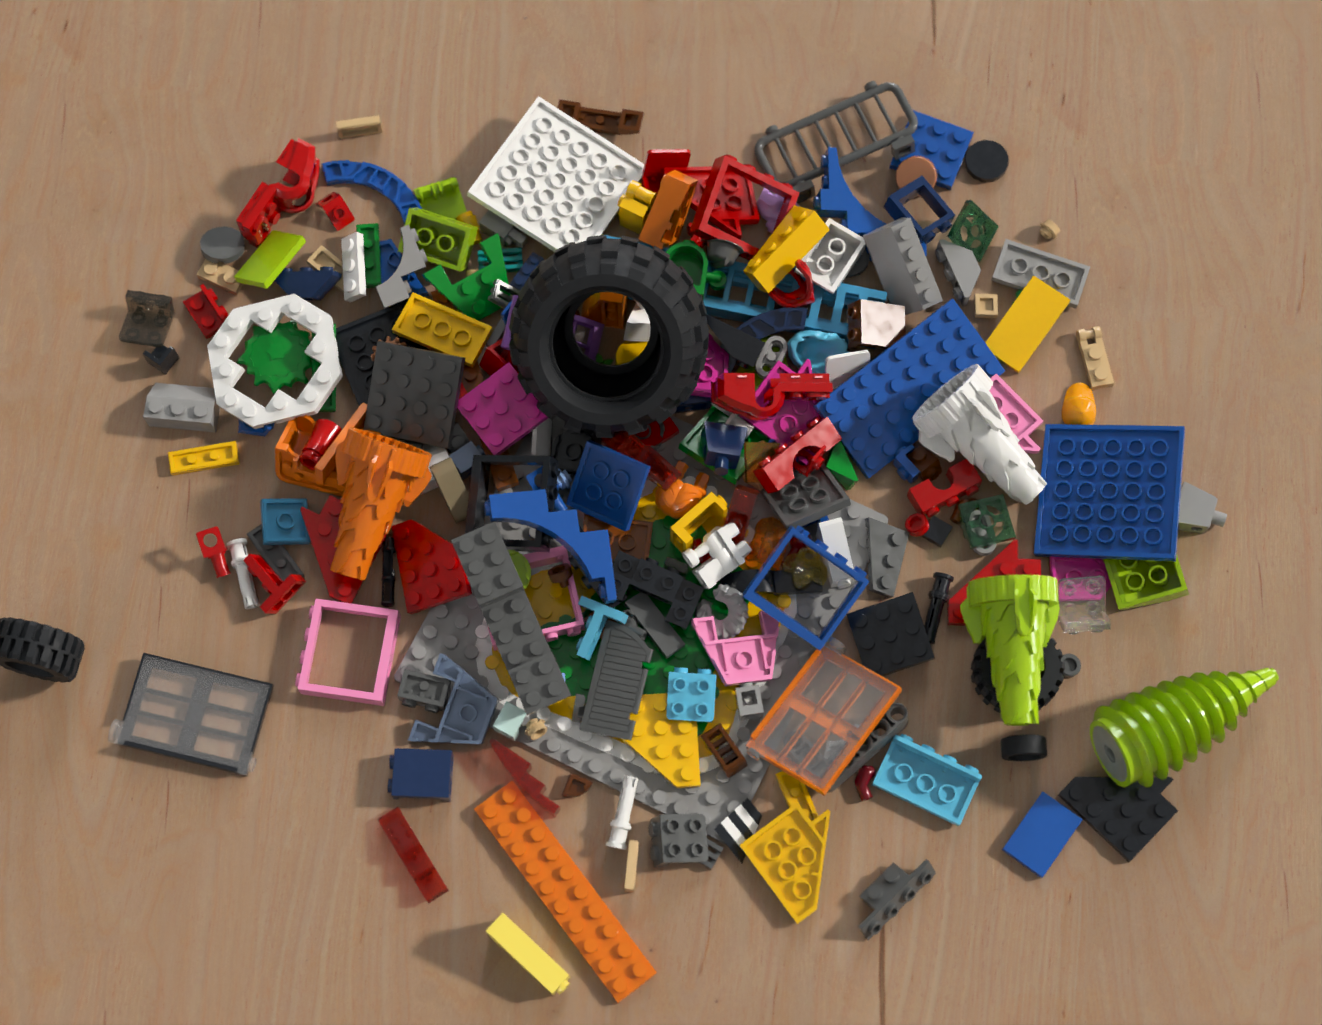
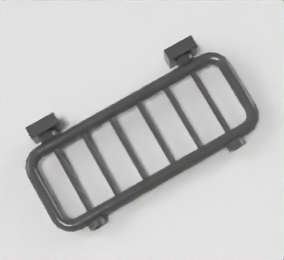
(901, 142)

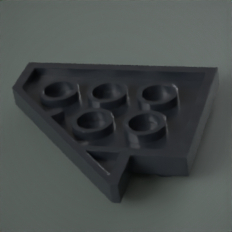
(1120, 814)

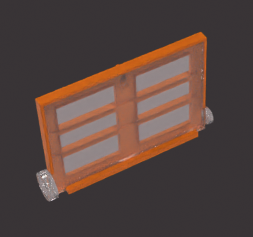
(823, 717)

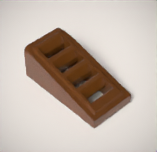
(736, 759)

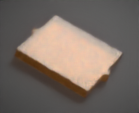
(753, 454)

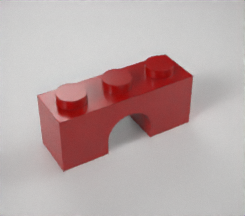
(928, 499)

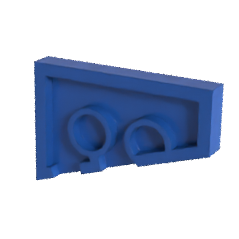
(389, 263)

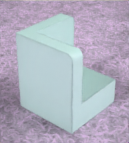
(509, 721)

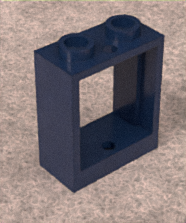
(921, 187)

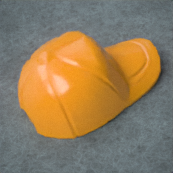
(1079, 405)

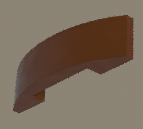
(602, 120)

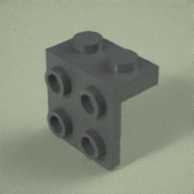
(678, 839)

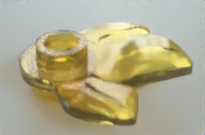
(804, 569)

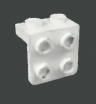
(843, 366)

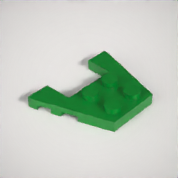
(472, 293)

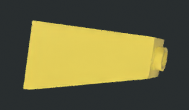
(528, 954)

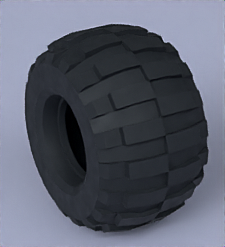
(601, 394)

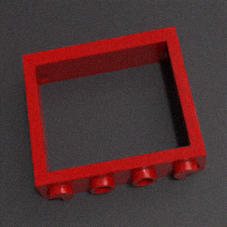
(705, 231)

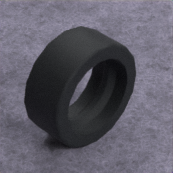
(1023, 747)

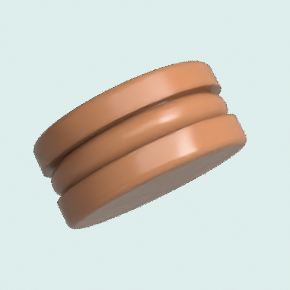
(914, 168)

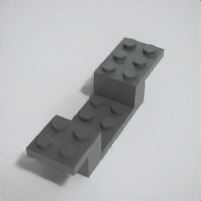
(510, 618)

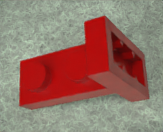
(280, 590)

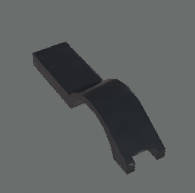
(774, 582)

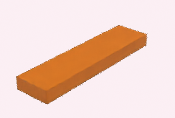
(327, 461)

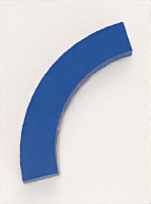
(373, 177)

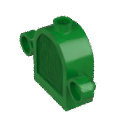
(695, 262)

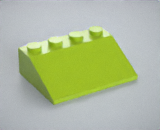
(1145, 581)

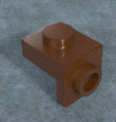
(926, 463)

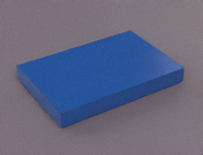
(1042, 834)

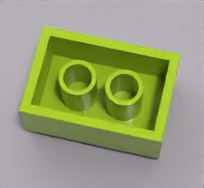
(442, 238)

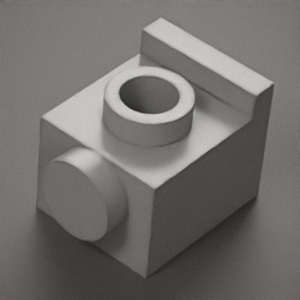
(750, 691)

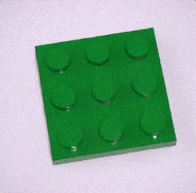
(692, 443)

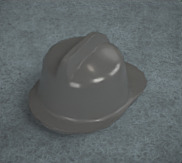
(722, 252)

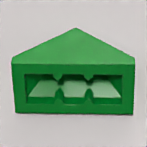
(841, 467)

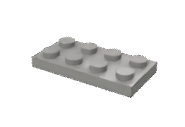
(1021, 262)

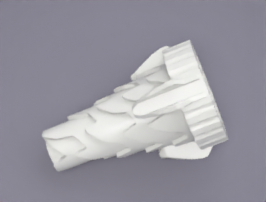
(967, 420)

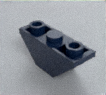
(308, 283)

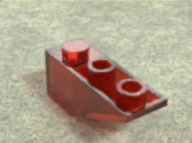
(741, 510)

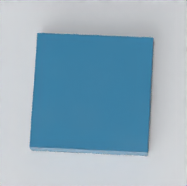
(283, 521)

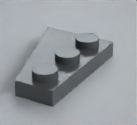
(886, 555)

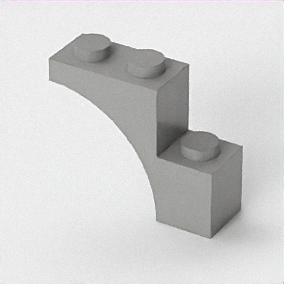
(413, 260)

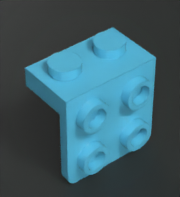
(691, 695)

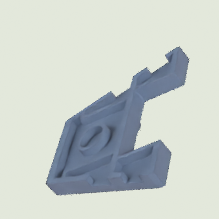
(466, 713)

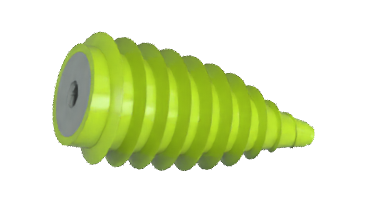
(1171, 722)

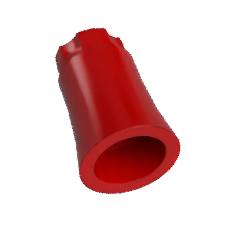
(318, 442)

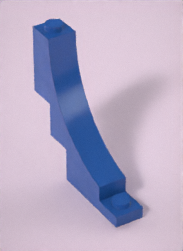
(588, 548)

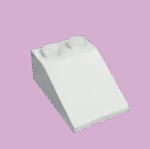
(833, 256)

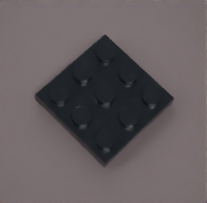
(891, 635)

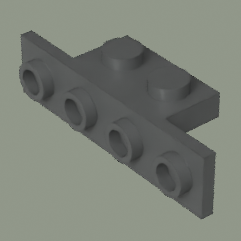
(891, 893)

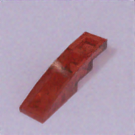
(660, 472)
(519, 770)
(413, 855)

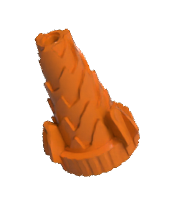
(377, 480)

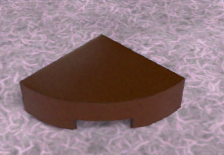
(576, 786)

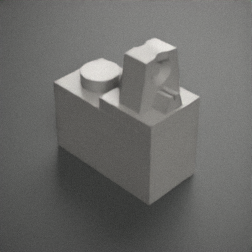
(493, 224)

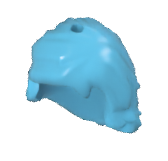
(815, 347)

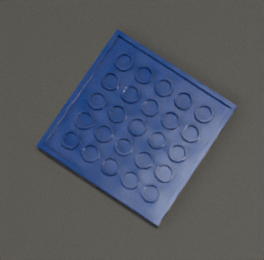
(1110, 492)

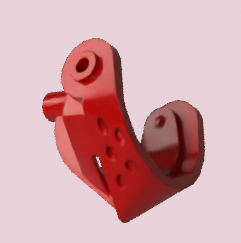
(804, 293)

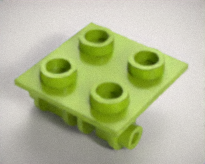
(442, 198)

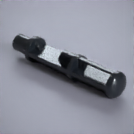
(388, 573)

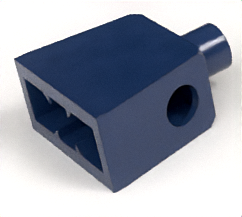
(722, 445)

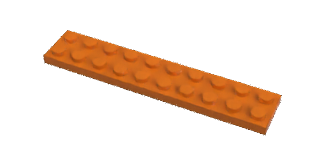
(565, 892)

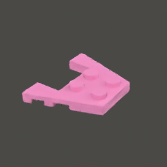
(740, 658)

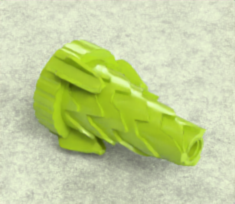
(1017, 621)

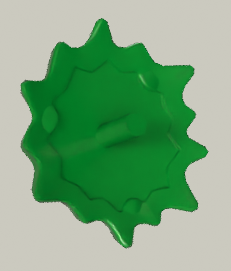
(277, 356)

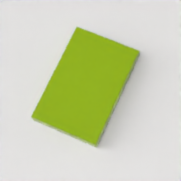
(270, 259)

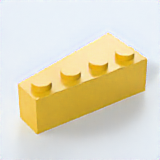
(790, 241)

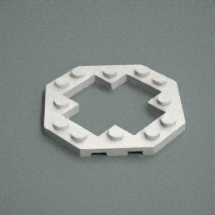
(267, 316)

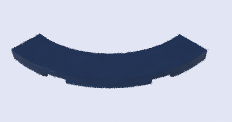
(770, 323)

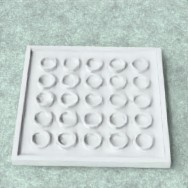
(555, 178)

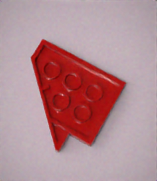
(734, 202)
(322, 533)
(1003, 564)
(428, 567)

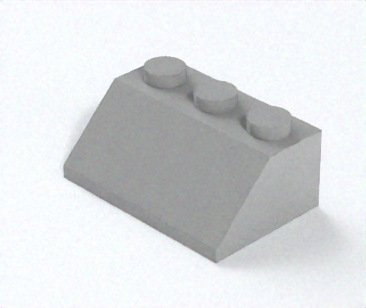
(182, 407)

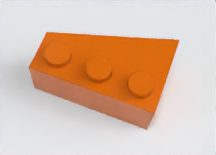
(669, 210)
(606, 308)

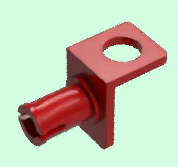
(216, 552)

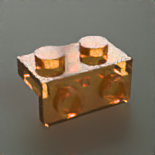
(766, 537)

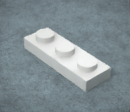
(353, 267)

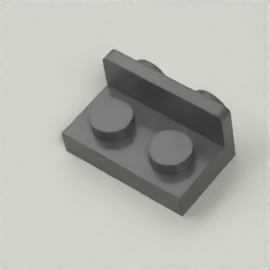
(423, 691)

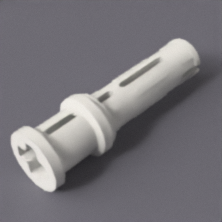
(239, 553)
(621, 824)

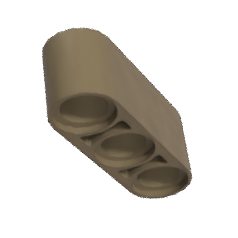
(451, 488)

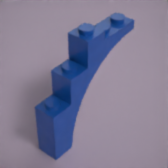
(837, 200)

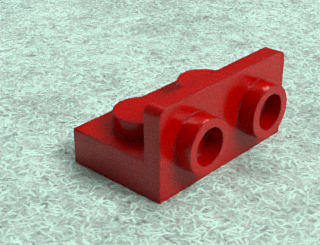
(206, 311)

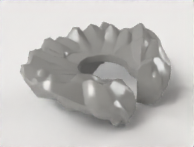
(737, 611)

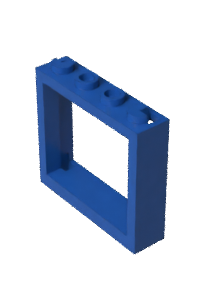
(838, 560)

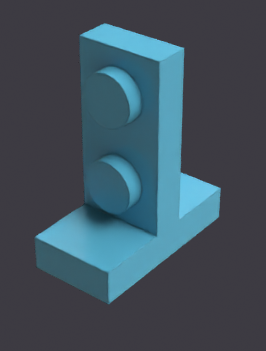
(595, 625)

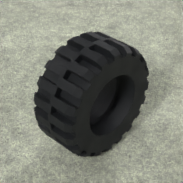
(39, 650)
(1050, 678)

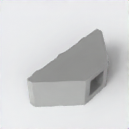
(960, 269)

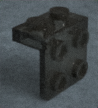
(147, 318)

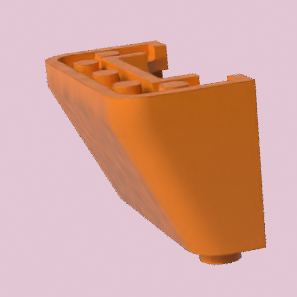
(287, 455)

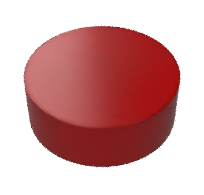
(917, 524)

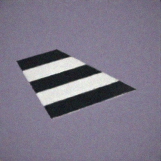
(739, 827)

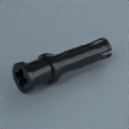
(938, 597)

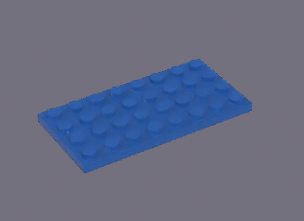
(880, 399)

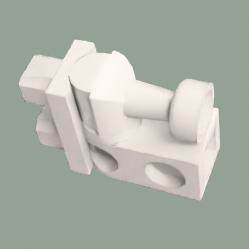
(723, 553)

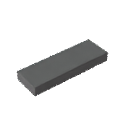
(274, 555)
(654, 623)

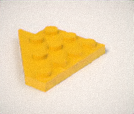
(666, 743)
(791, 858)

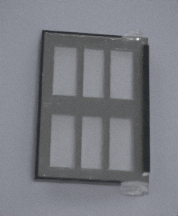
(194, 714)

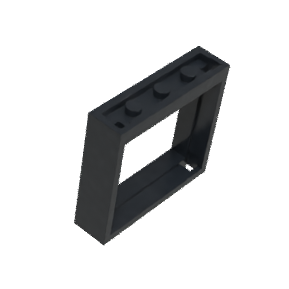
(479, 490)

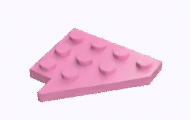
(1017, 413)

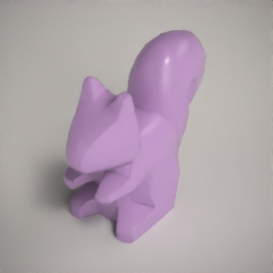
(769, 207)

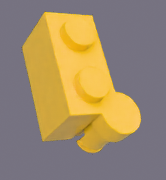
(635, 206)

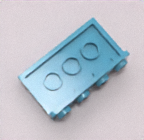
(927, 779)

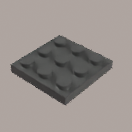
(807, 498)

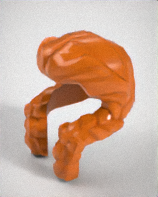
(681, 496)

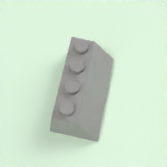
(902, 266)

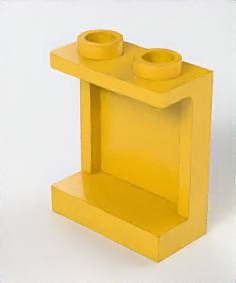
(709, 506)

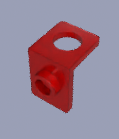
(336, 210)
(814, 462)

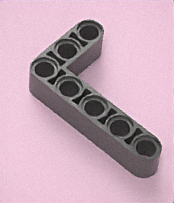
(875, 742)

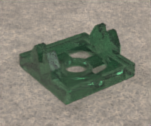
(980, 218)
(976, 541)

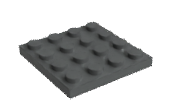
(414, 394)

